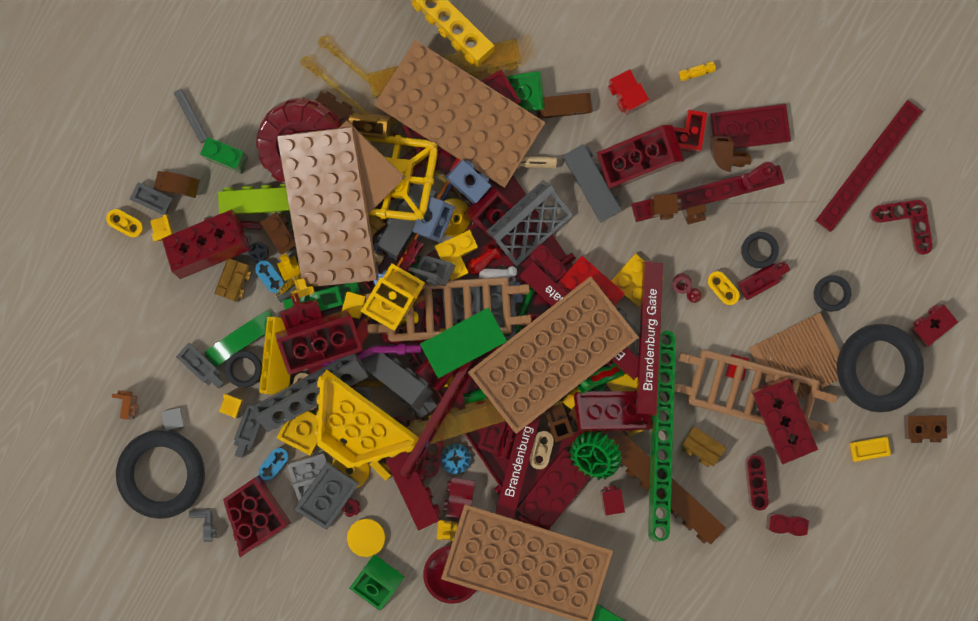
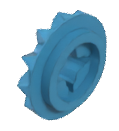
(462, 464)

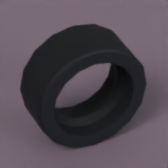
(759, 264)
(846, 290)
(229, 369)

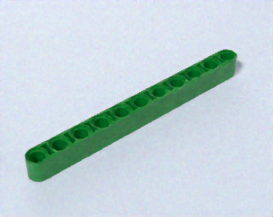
(665, 446)

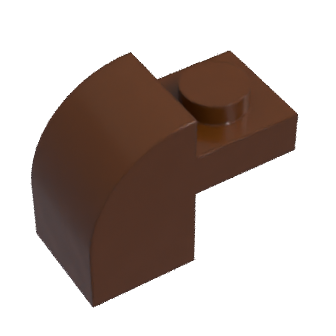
(724, 156)
(176, 184)
(694, 214)
(559, 422)

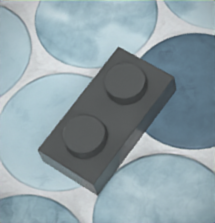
(151, 198)

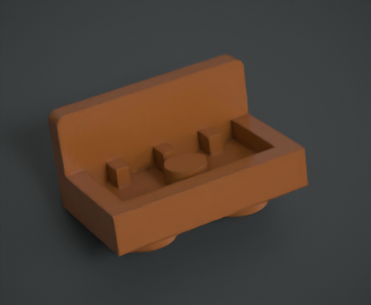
(129, 407)

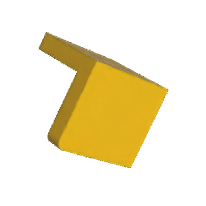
(161, 228)
(355, 303)
(231, 405)

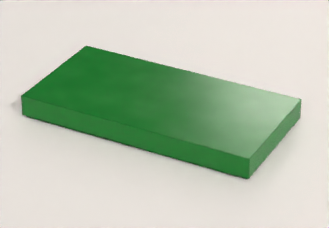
(463, 342)

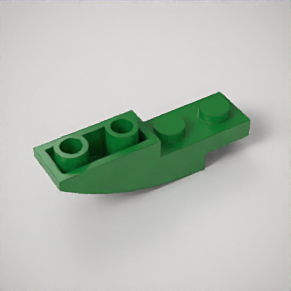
(327, 297)

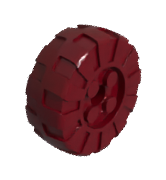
(290, 117)

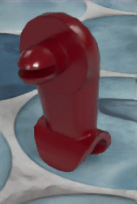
(760, 174)

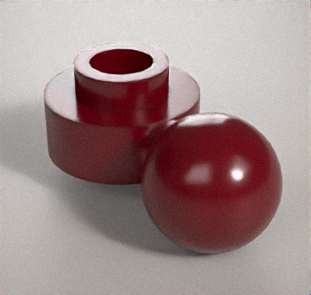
(693, 294)

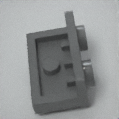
(433, 271)

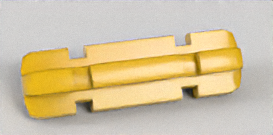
(697, 71)

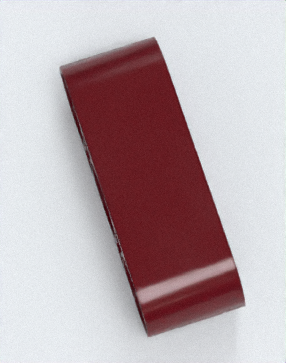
(762, 489)

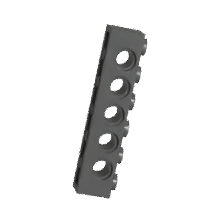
(299, 396)

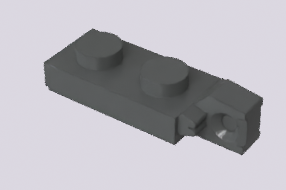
(200, 365)
(246, 431)

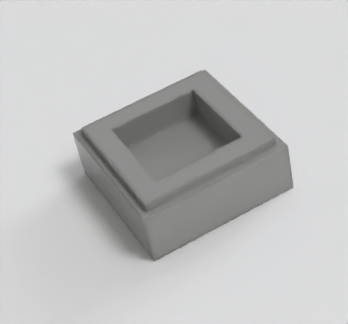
(172, 419)

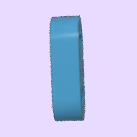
(266, 279)
(270, 460)

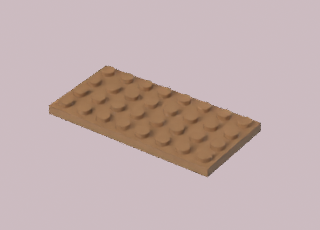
(459, 113)
(328, 206)
(553, 355)
(526, 564)

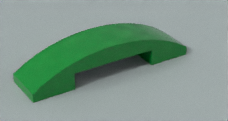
(238, 339)

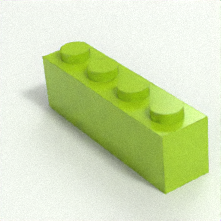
(254, 200)

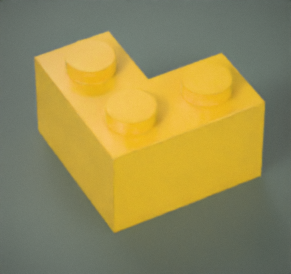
(454, 249)

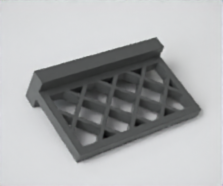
(533, 200)

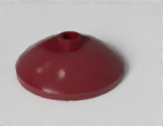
(442, 589)

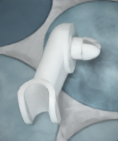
(510, 273)

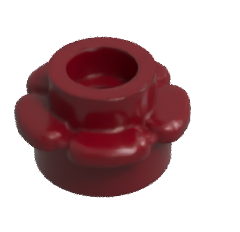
(350, 512)

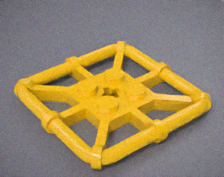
(406, 168)

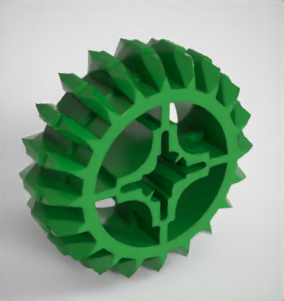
(596, 455)

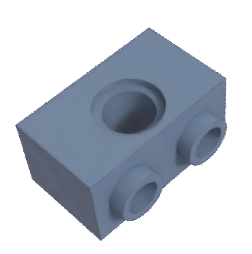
(457, 179)
(435, 220)

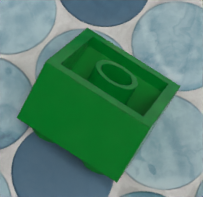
(377, 582)

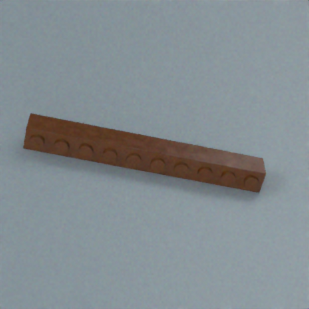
(682, 503)

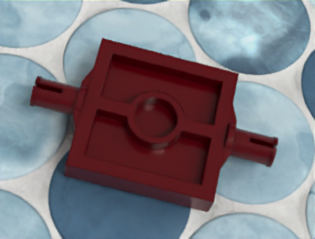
(300, 312)

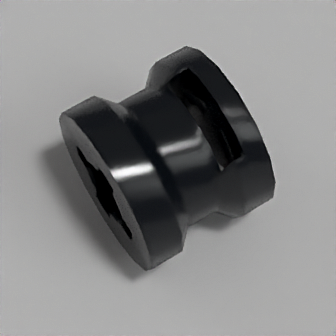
(256, 249)

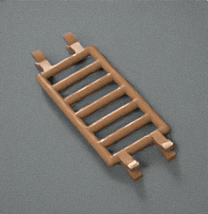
(466, 285)
(759, 370)

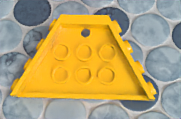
(350, 416)

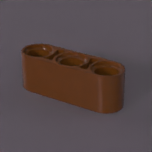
(566, 105)

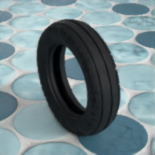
(913, 368)
(129, 458)

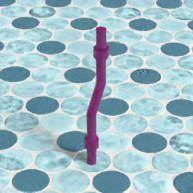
(400, 348)

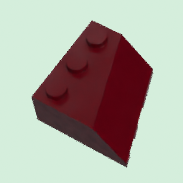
(254, 515)

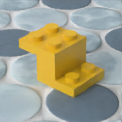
(393, 297)

